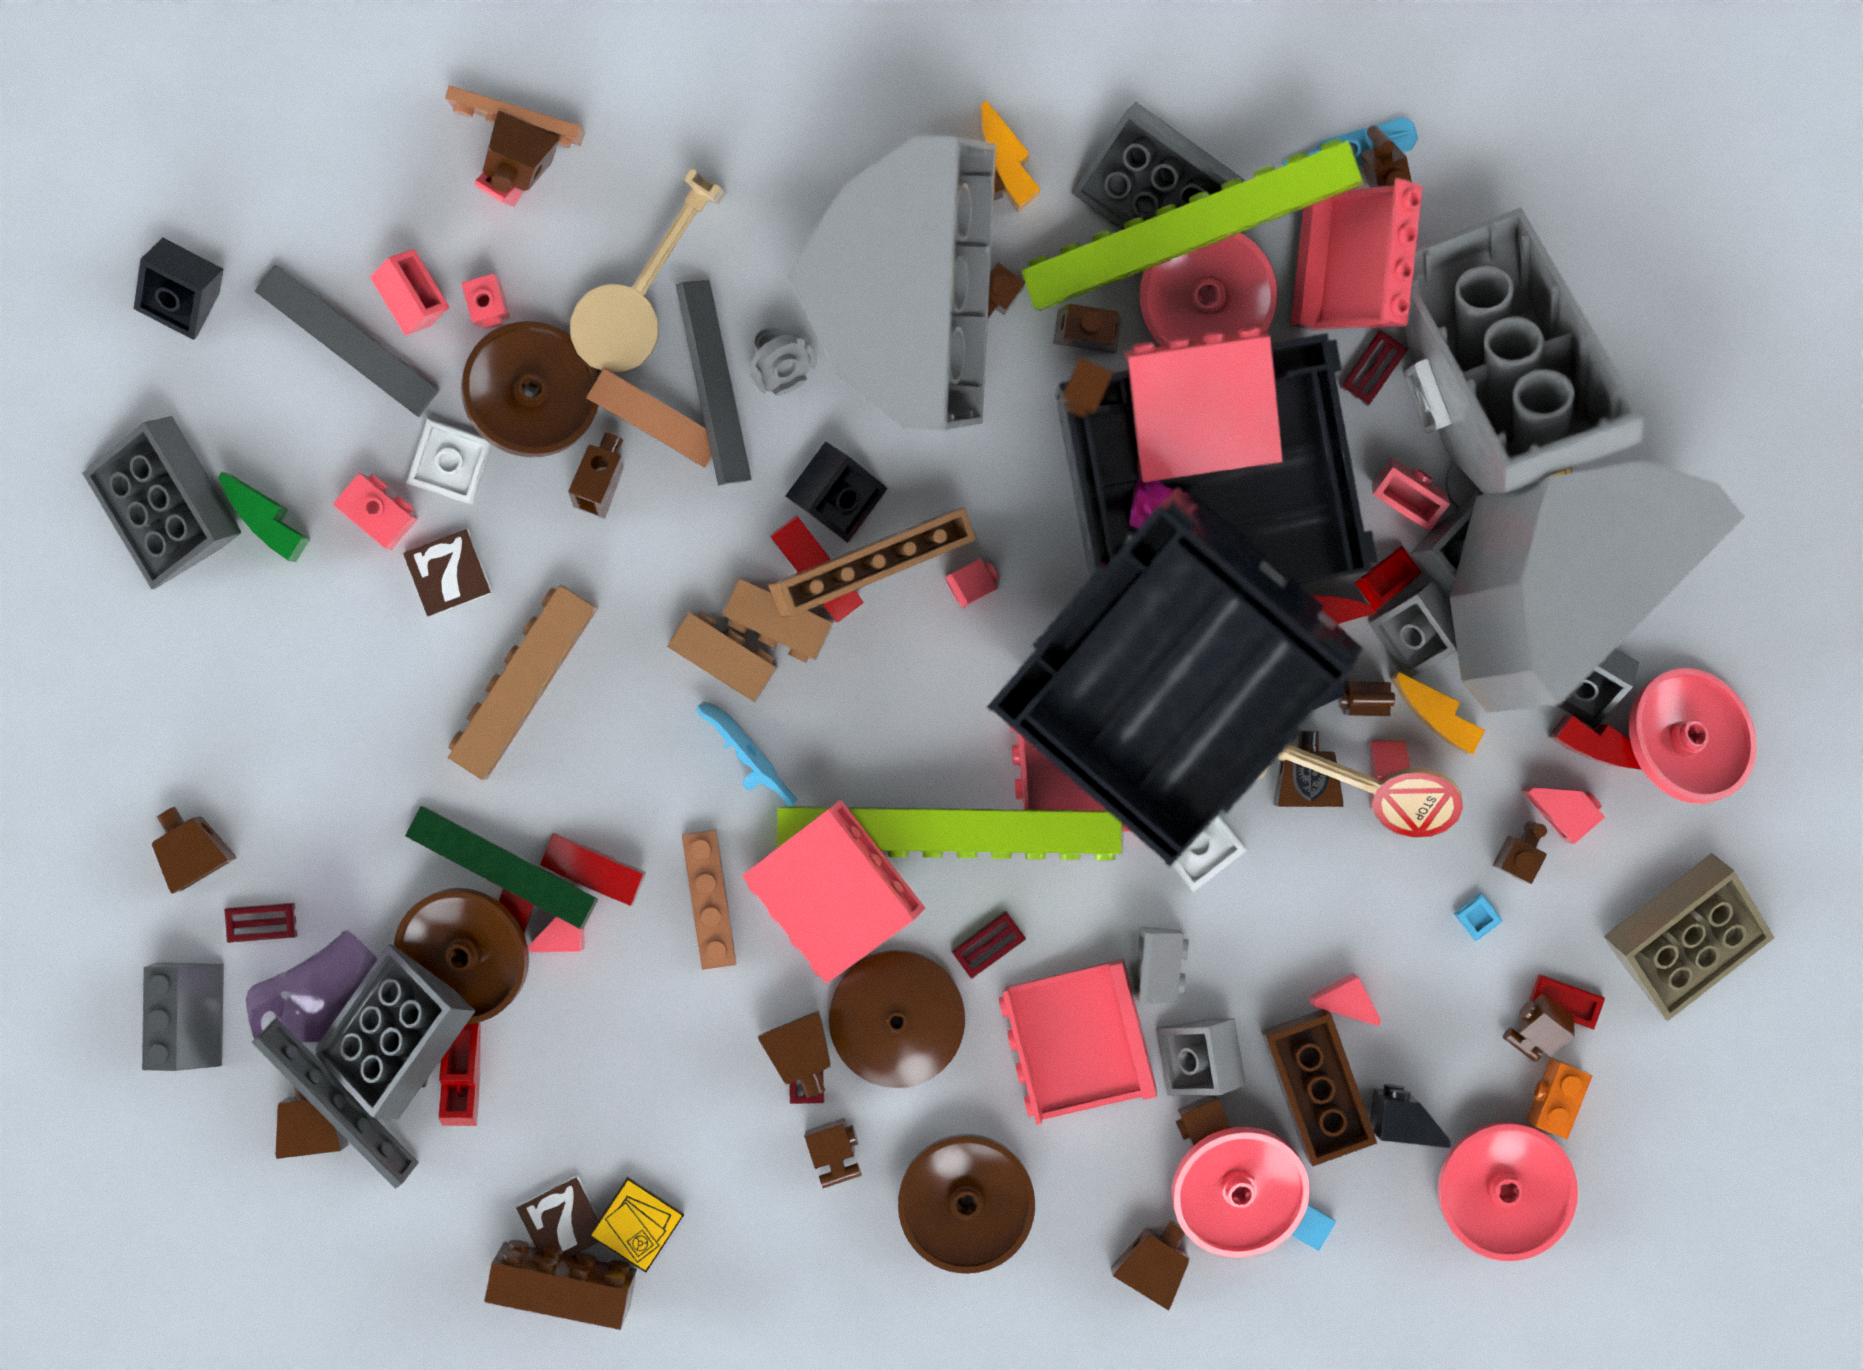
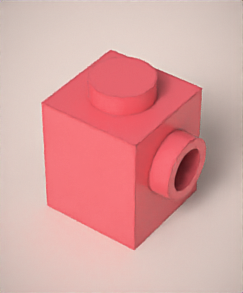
(486, 301)

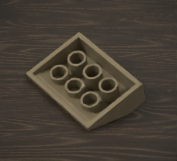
(1690, 936)

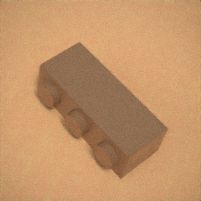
(757, 610)
(723, 655)

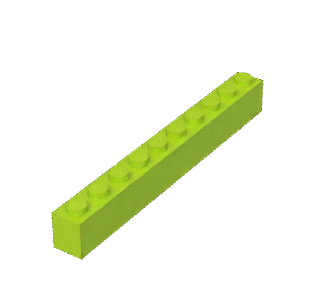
(1194, 225)
(976, 831)

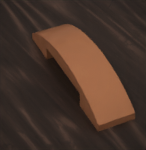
(651, 417)

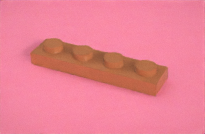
(468, 103)
(709, 899)

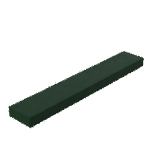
(501, 867)

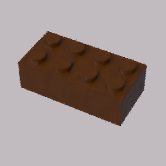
(1319, 1087)
(560, 1285)

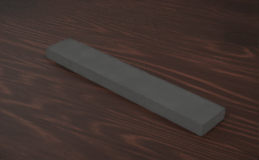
(347, 340)
(713, 382)
(335, 1102)

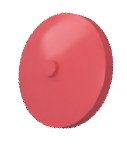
(1210, 292)
(1692, 736)
(1507, 1191)
(1240, 1192)

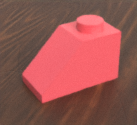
(972, 582)
(1567, 810)

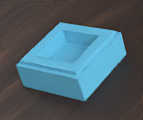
(1478, 917)
(1314, 1228)

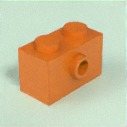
(1558, 1098)

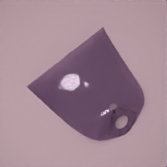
(316, 986)

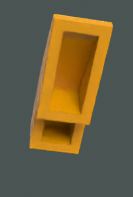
(1009, 159)
(1438, 713)

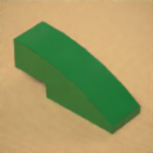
(264, 517)

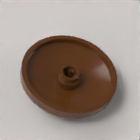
(535, 360)
(469, 921)
(904, 987)
(971, 1235)

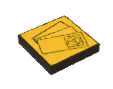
(636, 1224)

